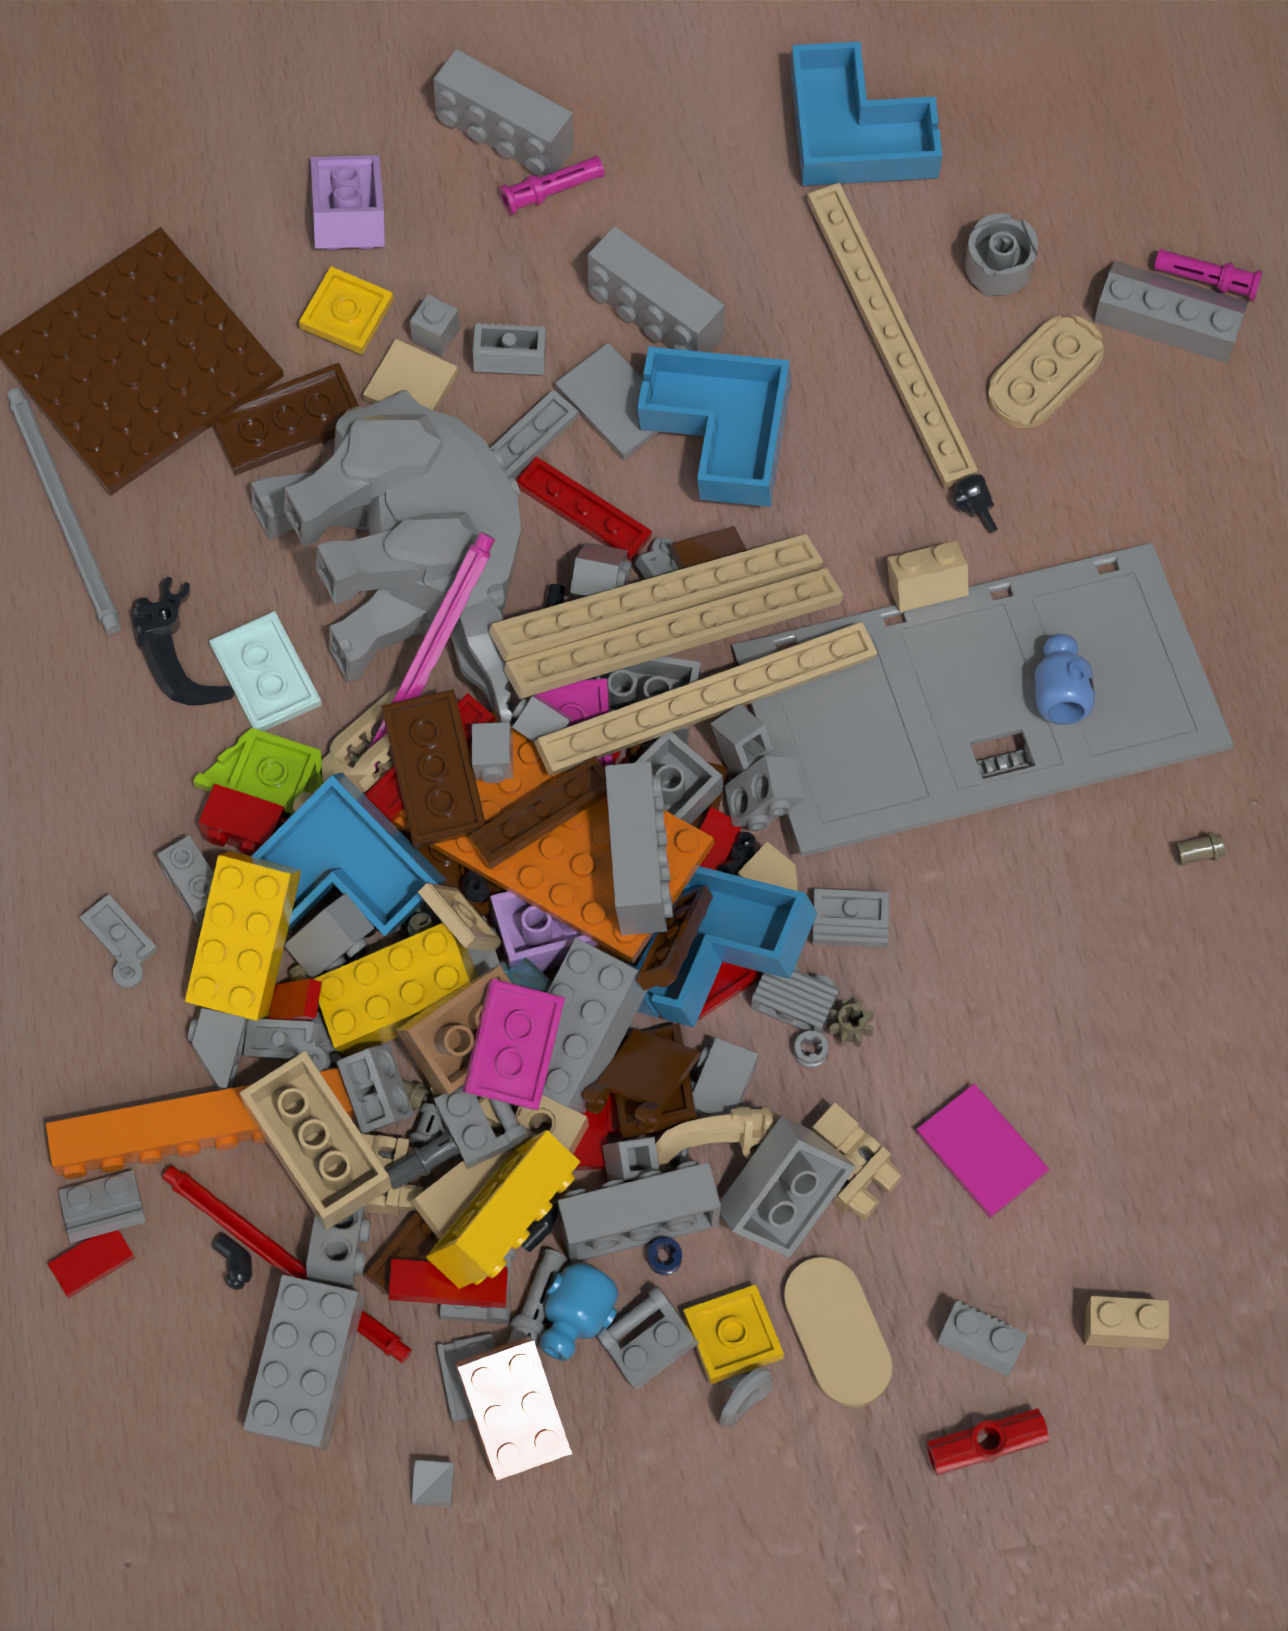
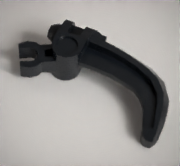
(154, 631)

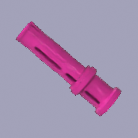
(536, 188)
(1225, 277)

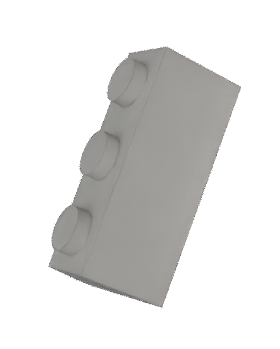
(785, 1187)

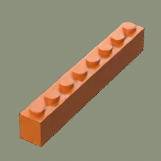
(161, 1130)

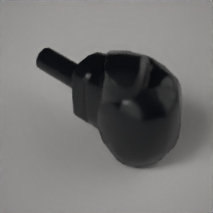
(974, 497)

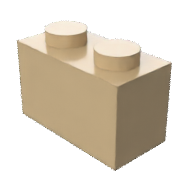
(928, 576)
(1127, 1322)

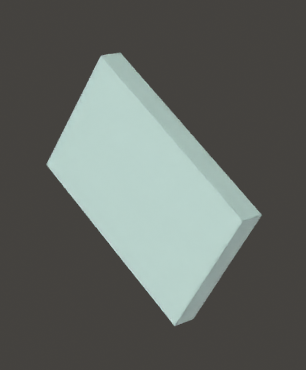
(265, 672)

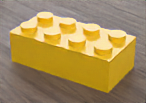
(243, 935)
(391, 986)
(504, 1210)

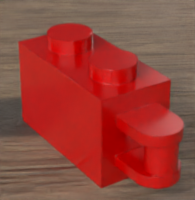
(239, 819)

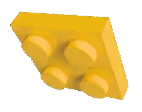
(346, 310)
(733, 1334)

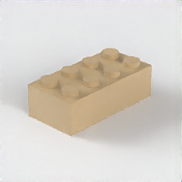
(315, 1140)

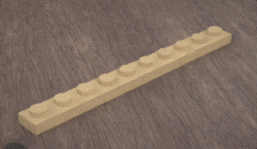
(892, 335)
(654, 597)
(672, 633)
(705, 698)

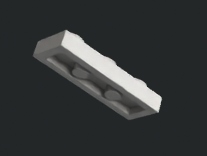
(535, 432)

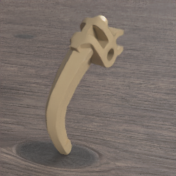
(741, 1125)

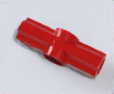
(1011, 1434)

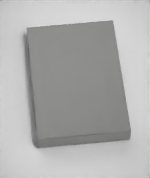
(607, 398)

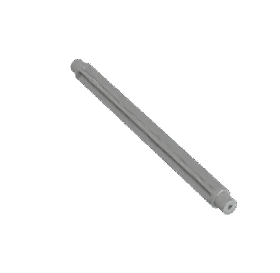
(63, 510)

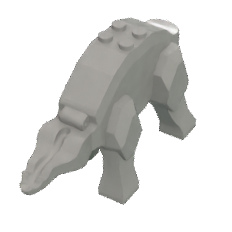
(424, 496)

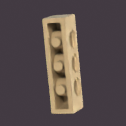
(566, 1124)

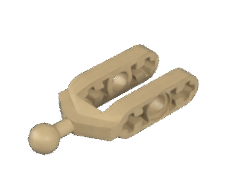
(360, 764)

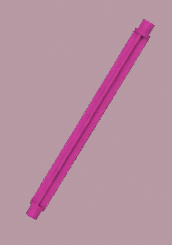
(442, 625)

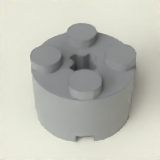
(1001, 254)

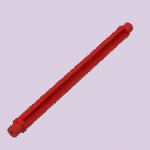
(273, 1253)

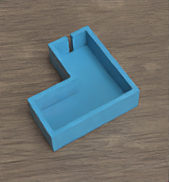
(852, 137)
(732, 403)
(350, 844)
(743, 926)

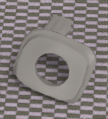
(747, 1392)

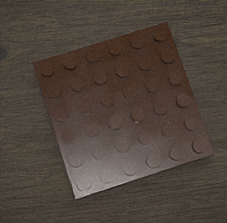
(136, 360)

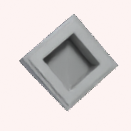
(433, 1483)

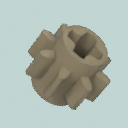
(845, 1030)

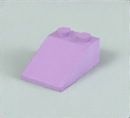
(347, 202)
(531, 933)

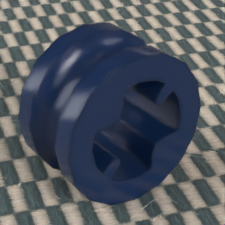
(667, 1243)

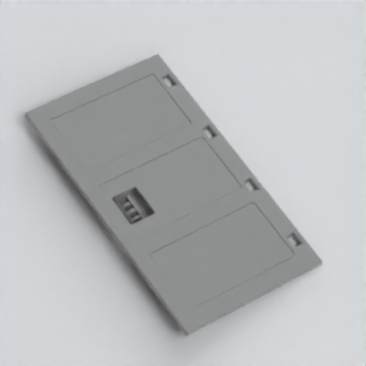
(895, 734)

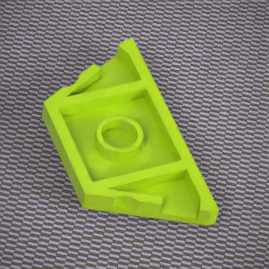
(266, 769)

